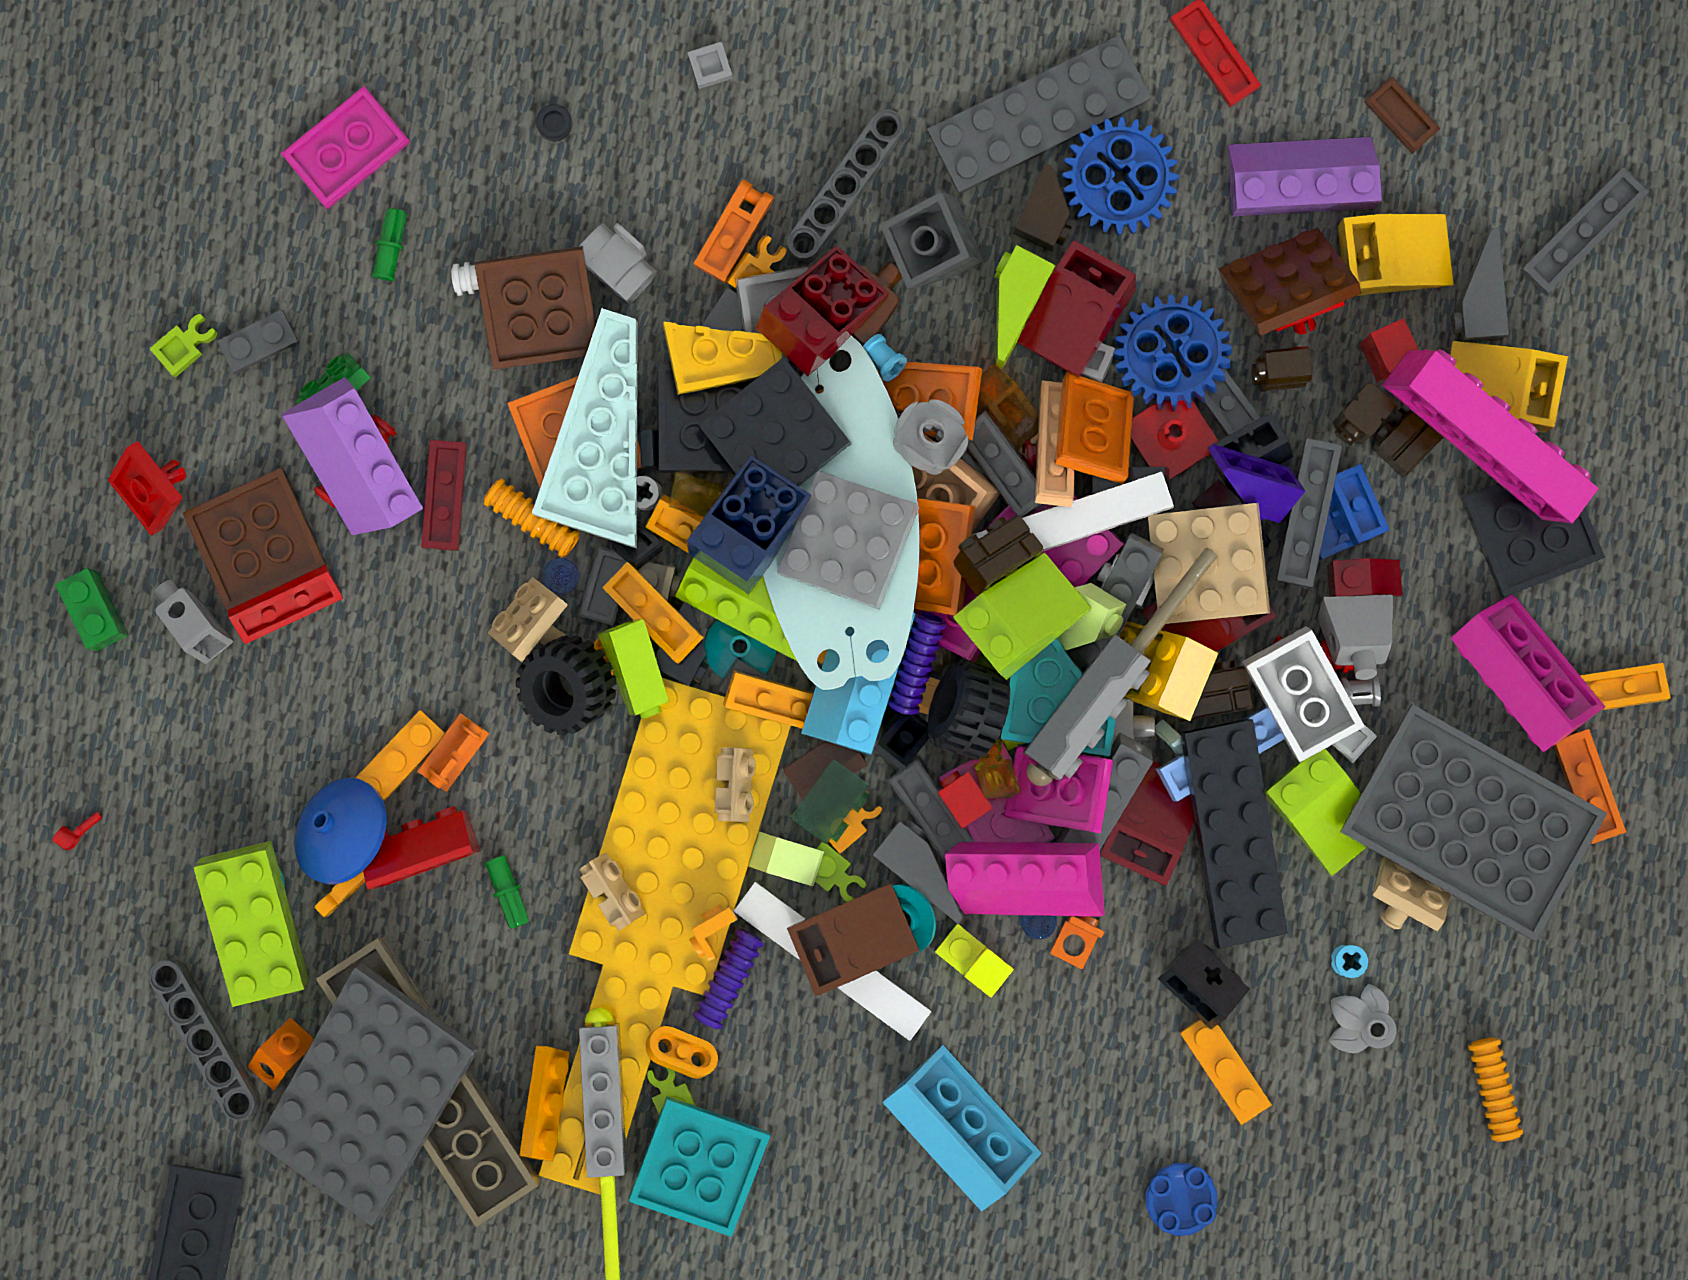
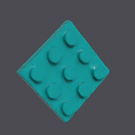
(699, 1166)

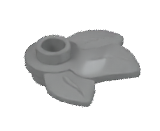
(1358, 1018)

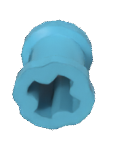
(884, 358)
(1360, 960)

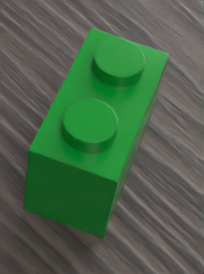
(91, 609)

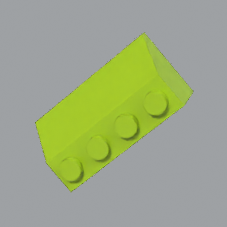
(728, 603)

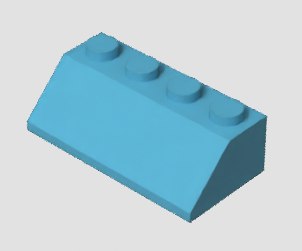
(853, 712)
(962, 1128)

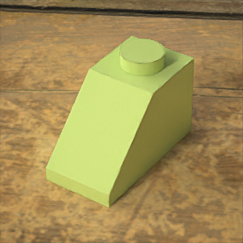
(1099, 623)

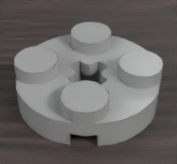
(920, 452)

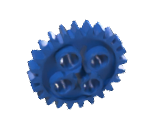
(1143, 154)
(1144, 367)

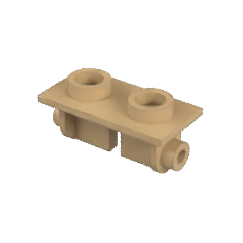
(738, 768)
(604, 876)

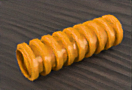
(519, 509)
(1495, 1089)

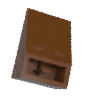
(853, 939)

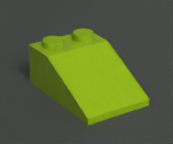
(1019, 287)
(1022, 614)
(1315, 803)

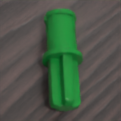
(389, 244)
(507, 892)

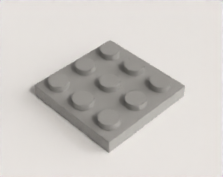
(848, 540)

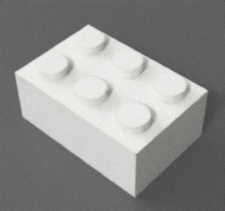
(1303, 693)

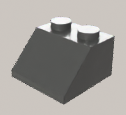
(931, 241)

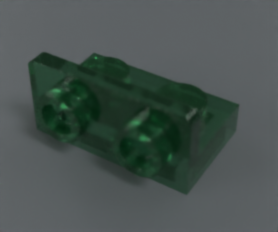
(830, 802)

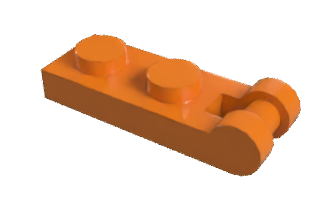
(733, 232)

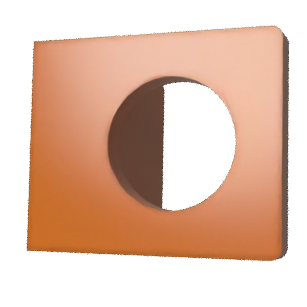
(1084, 927)
(281, 1052)

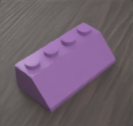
(1304, 176)
(351, 459)

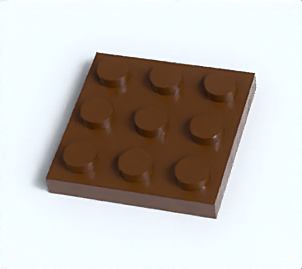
(1289, 281)
(536, 307)
(254, 538)

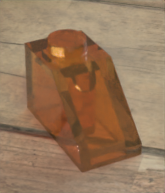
(1008, 406)

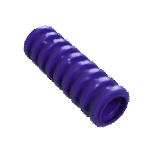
(917, 663)
(728, 979)

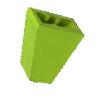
(635, 667)

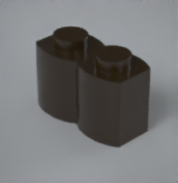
(1282, 369)

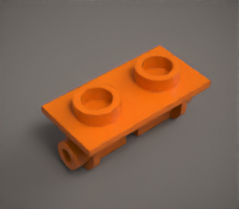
(453, 752)

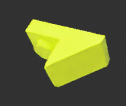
(974, 960)

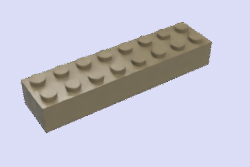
(469, 1137)

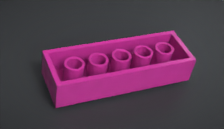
(1491, 435)

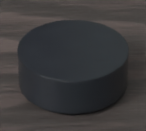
(554, 122)

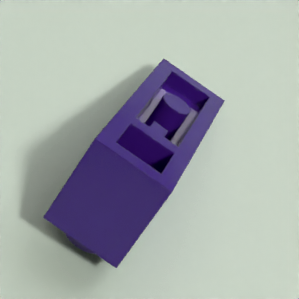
(1260, 482)

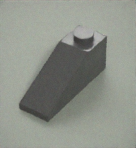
(1482, 305)
(914, 862)

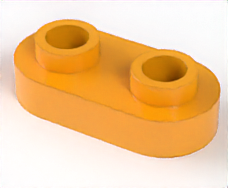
(680, 1050)

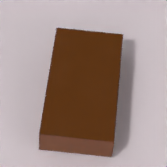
(1402, 115)

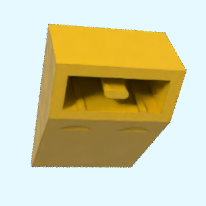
(1396, 251)
(1520, 376)
(1176, 672)

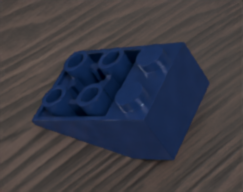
(748, 524)

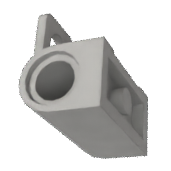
(618, 261)

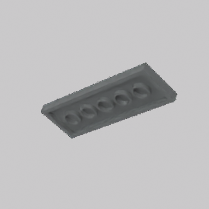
(1038, 114)

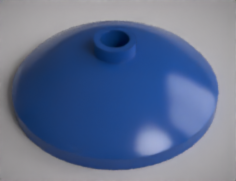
(340, 831)

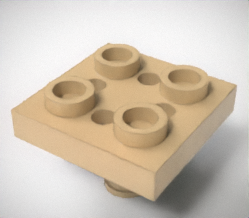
(528, 619)
(1410, 897)

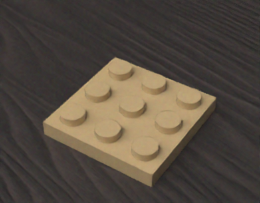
(1236, 578)

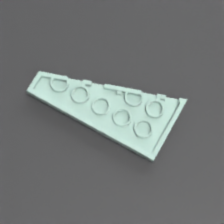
(595, 455)

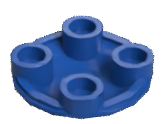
(1181, 1199)

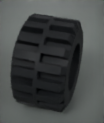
(546, 697)
(968, 709)

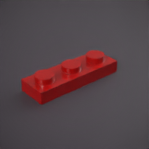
(1215, 52)
(284, 604)

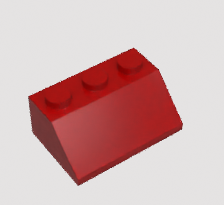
(422, 848)

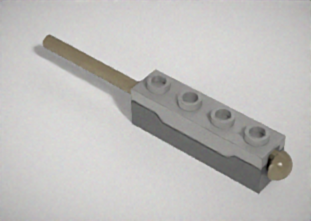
(1102, 690)

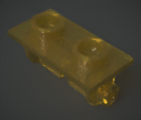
(694, 494)

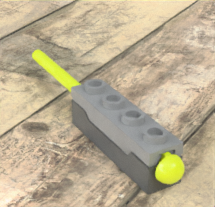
(604, 1121)

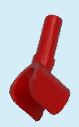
(69, 839)

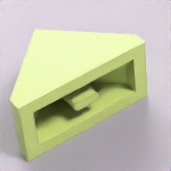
(785, 859)

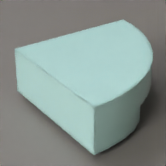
(1169, 736)

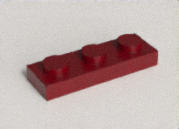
(444, 495)

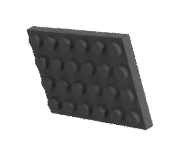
(1473, 822)
(367, 1094)

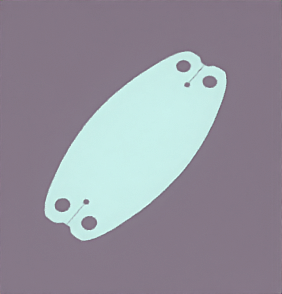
(817, 618)

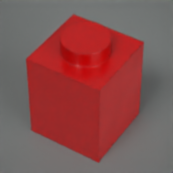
(963, 798)

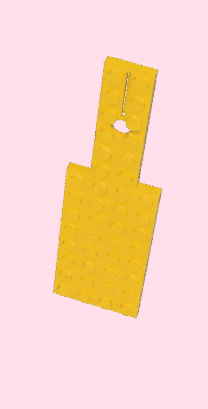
(680, 868)

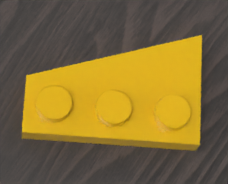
(715, 357)

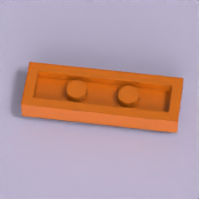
(1588, 780)

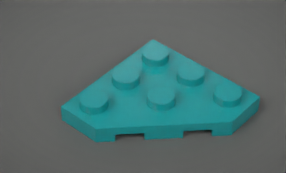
(1037, 693)

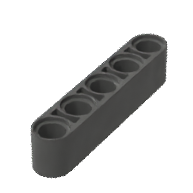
(849, 170)
(189, 1029)

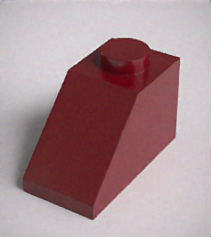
(1364, 577)

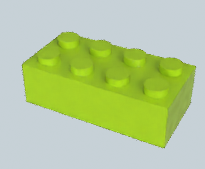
(251, 923)

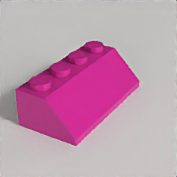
(1527, 672)
(1026, 878)

